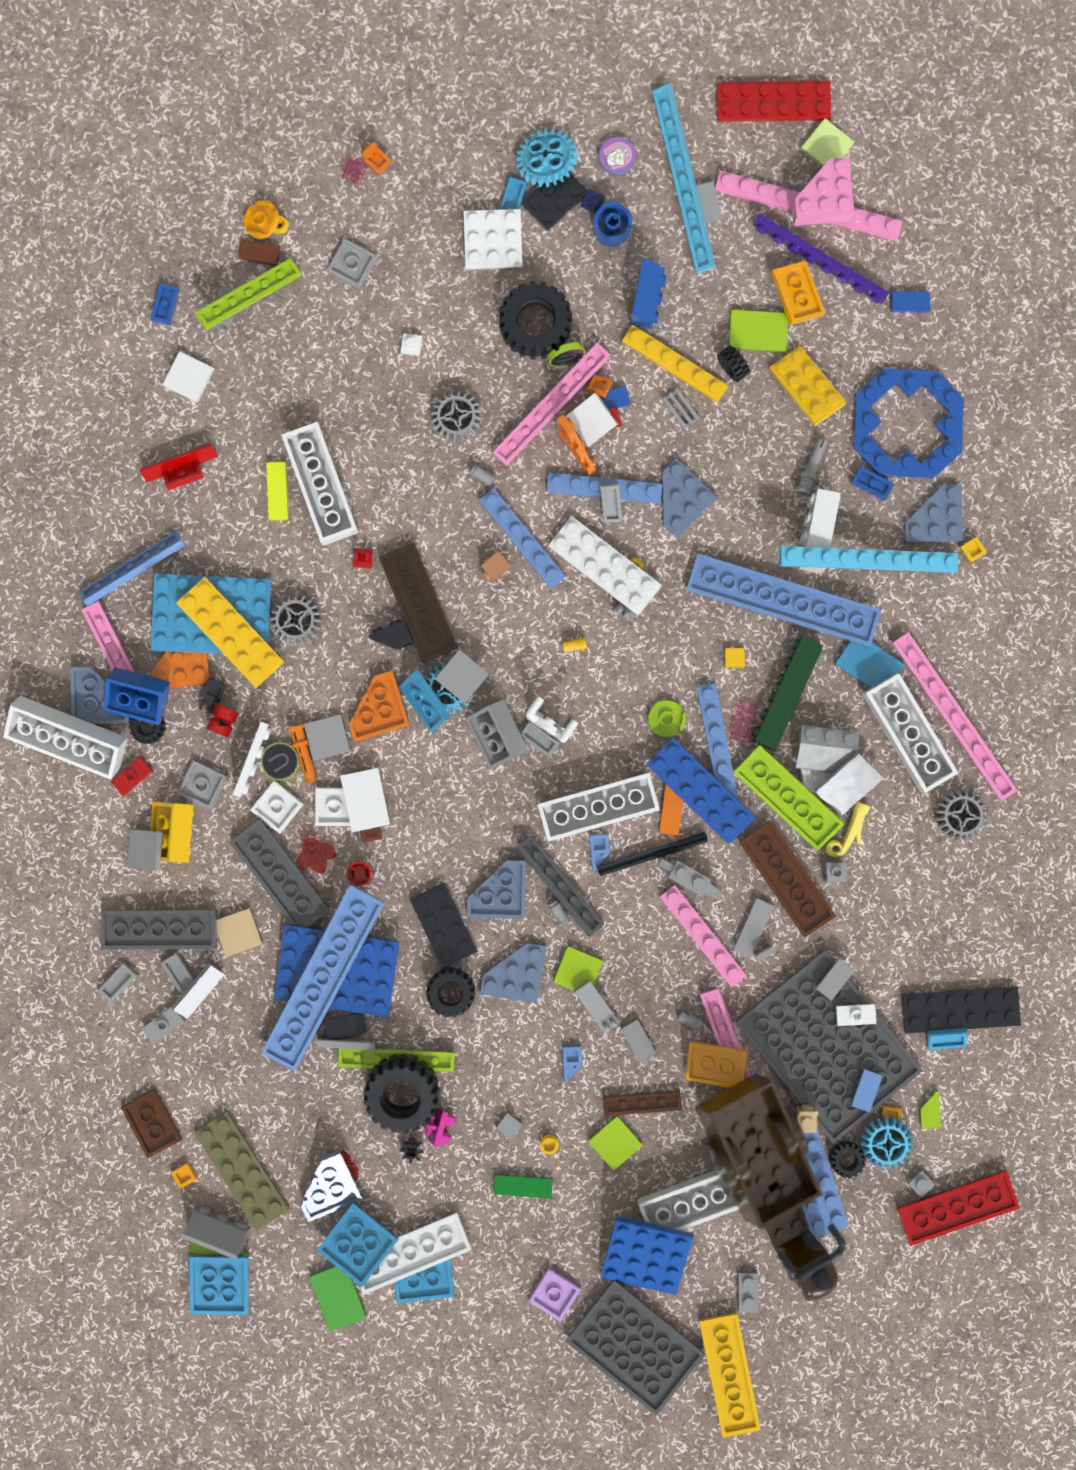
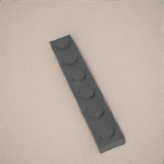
(560, 886)

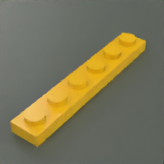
(675, 363)

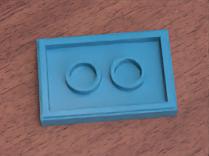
(868, 664)
(424, 701)
(427, 1284)

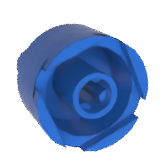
(620, 217)

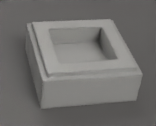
(764, 953)
(509, 1125)

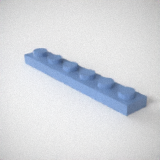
(590, 487)
(522, 538)
(131, 568)
(716, 736)

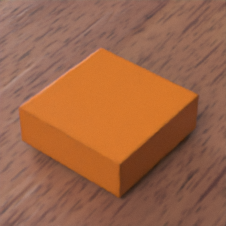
(599, 385)

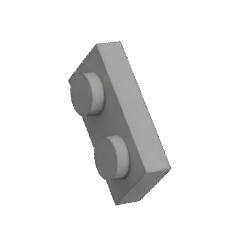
(748, 1292)

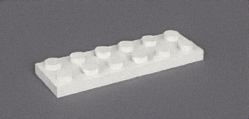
(604, 566)
(420, 1251)

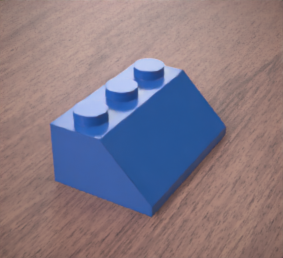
(648, 294)
(136, 695)

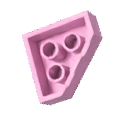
(826, 196)

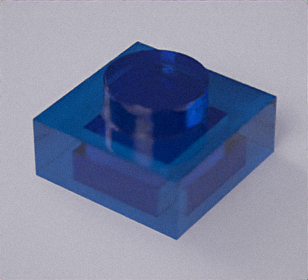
(592, 200)

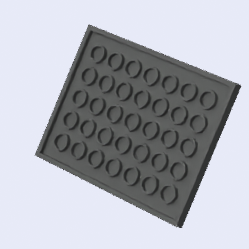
(816, 1057)

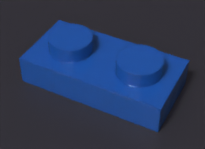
(165, 304)
(872, 483)

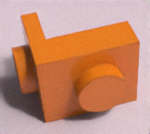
(375, 158)

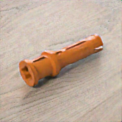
(300, 744)

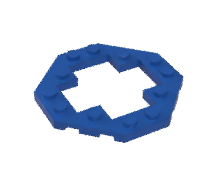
(909, 382)

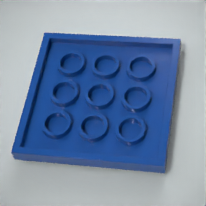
(647, 1255)

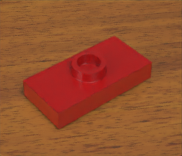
(132, 776)

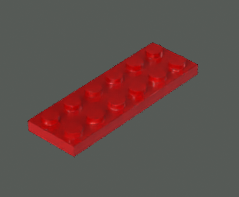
(773, 101)
(958, 1207)

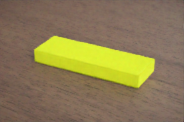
(277, 491)

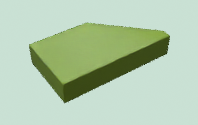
(930, 1112)

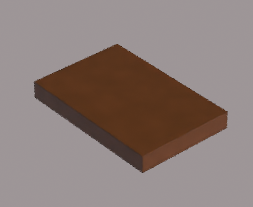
(151, 1123)

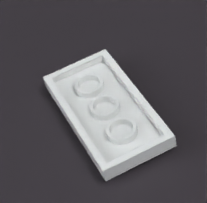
(249, 767)

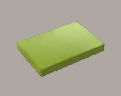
(758, 330)

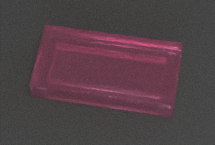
(743, 722)

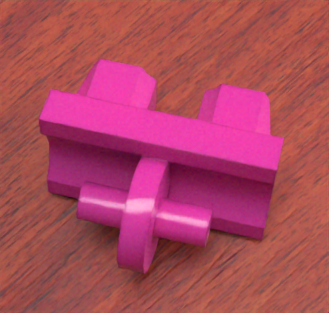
(436, 1126)

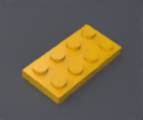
(807, 386)

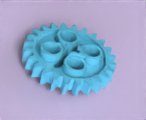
(541, 153)

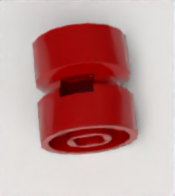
(225, 714)
(360, 873)

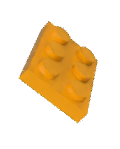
(797, 293)
(716, 1064)

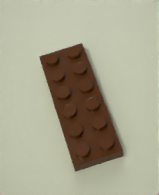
(787, 879)

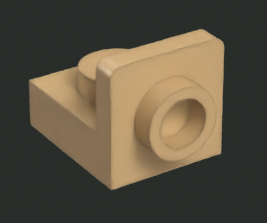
(807, 1118)

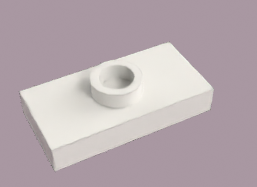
(855, 1014)

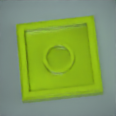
(577, 968)
(615, 1142)

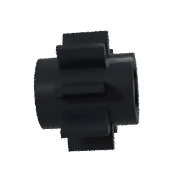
(412, 1144)

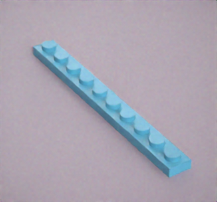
(684, 178)
(867, 559)

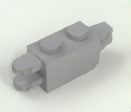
(689, 878)

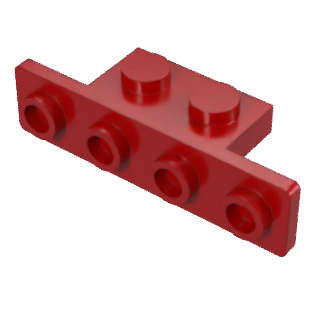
(180, 468)

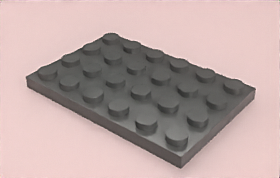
(635, 1347)

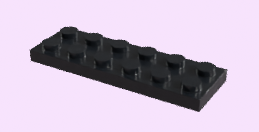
(961, 1009)

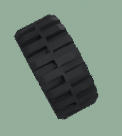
(528, 296)
(397, 1116)

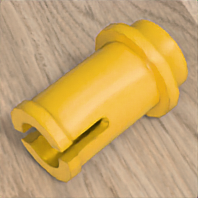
(575, 644)

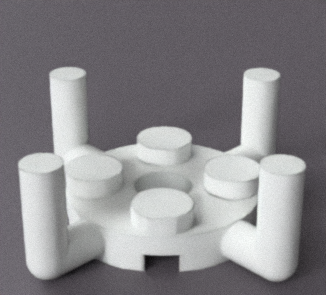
(548, 724)

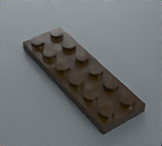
(418, 602)

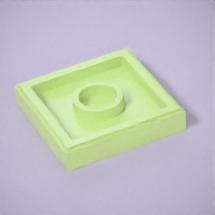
(827, 143)

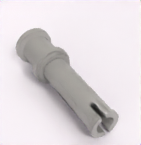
(809, 476)

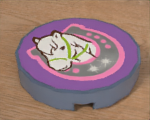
(617, 156)

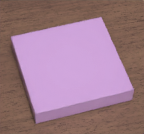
(554, 1294)

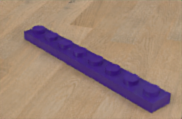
(826, 263)

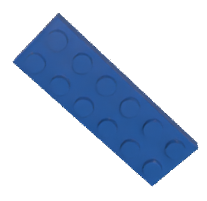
(700, 790)

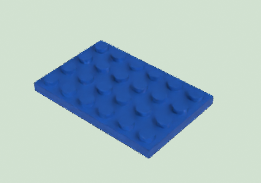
(367, 984)

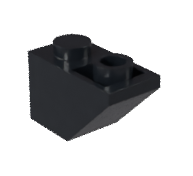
(395, 636)

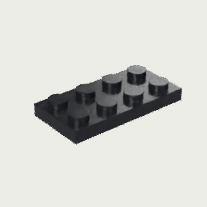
(443, 925)

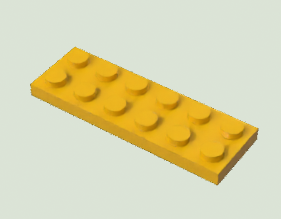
(230, 632)
(729, 1374)

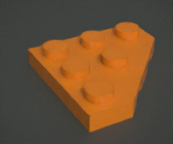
(565, 429)
(182, 669)
(379, 709)

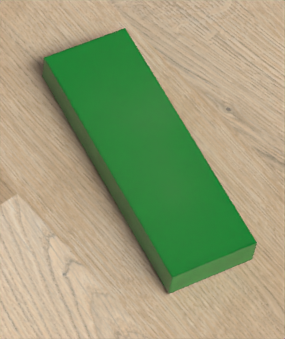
(523, 1186)

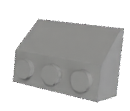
(496, 734)
(824, 748)
(216, 1232)

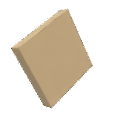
(238, 932)

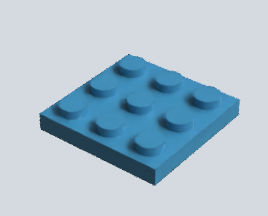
(357, 1244)
(219, 1284)

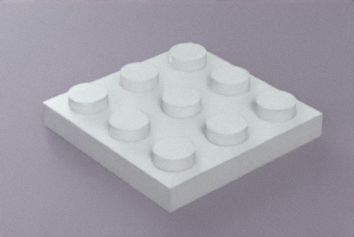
(493, 239)

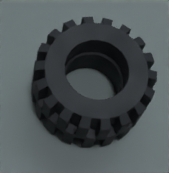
(450, 1009)

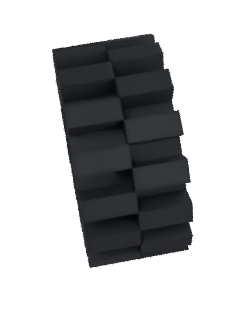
(733, 363)
(138, 735)
(855, 1168)

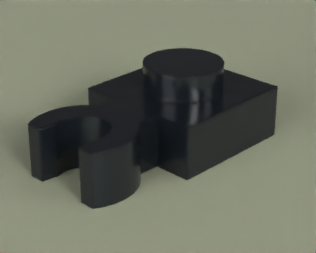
(212, 692)

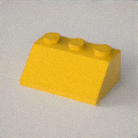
(176, 825)

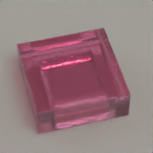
(354, 171)

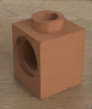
(495, 567)

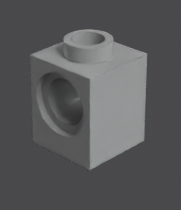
(834, 872)

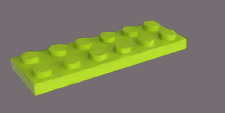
(789, 797)

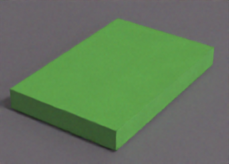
(337, 1298)

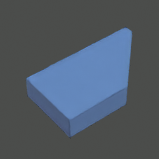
(598, 849)
(571, 1060)

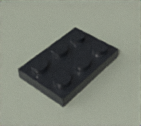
(552, 203)

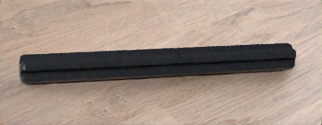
(652, 854)

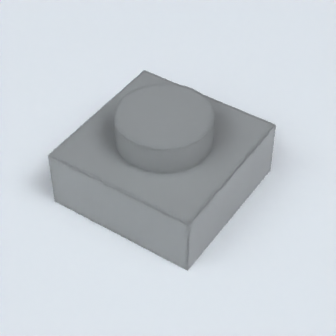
(920, 1183)

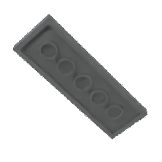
(279, 875)
(158, 929)

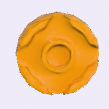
(261, 219)

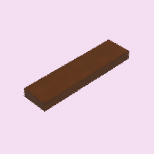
(642, 1103)

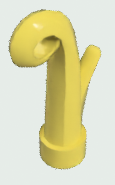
(854, 830)

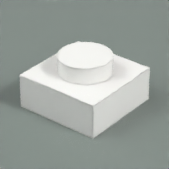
(411, 344)

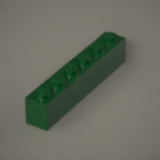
(788, 692)

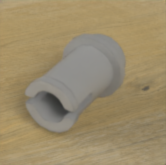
(482, 474)
(558, 912)
(690, 1020)

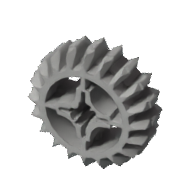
(453, 400)
(288, 624)
(945, 812)

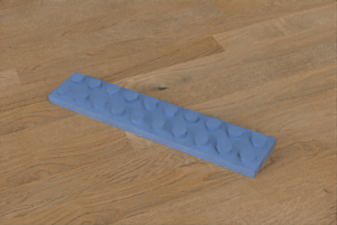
(784, 600)
(323, 977)

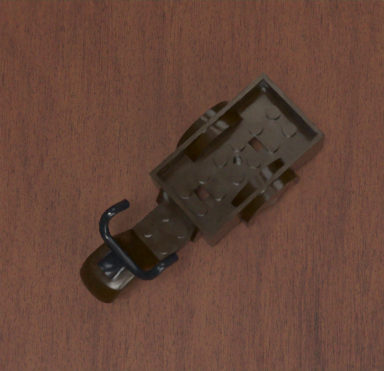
(770, 1155)

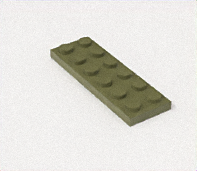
(242, 1170)

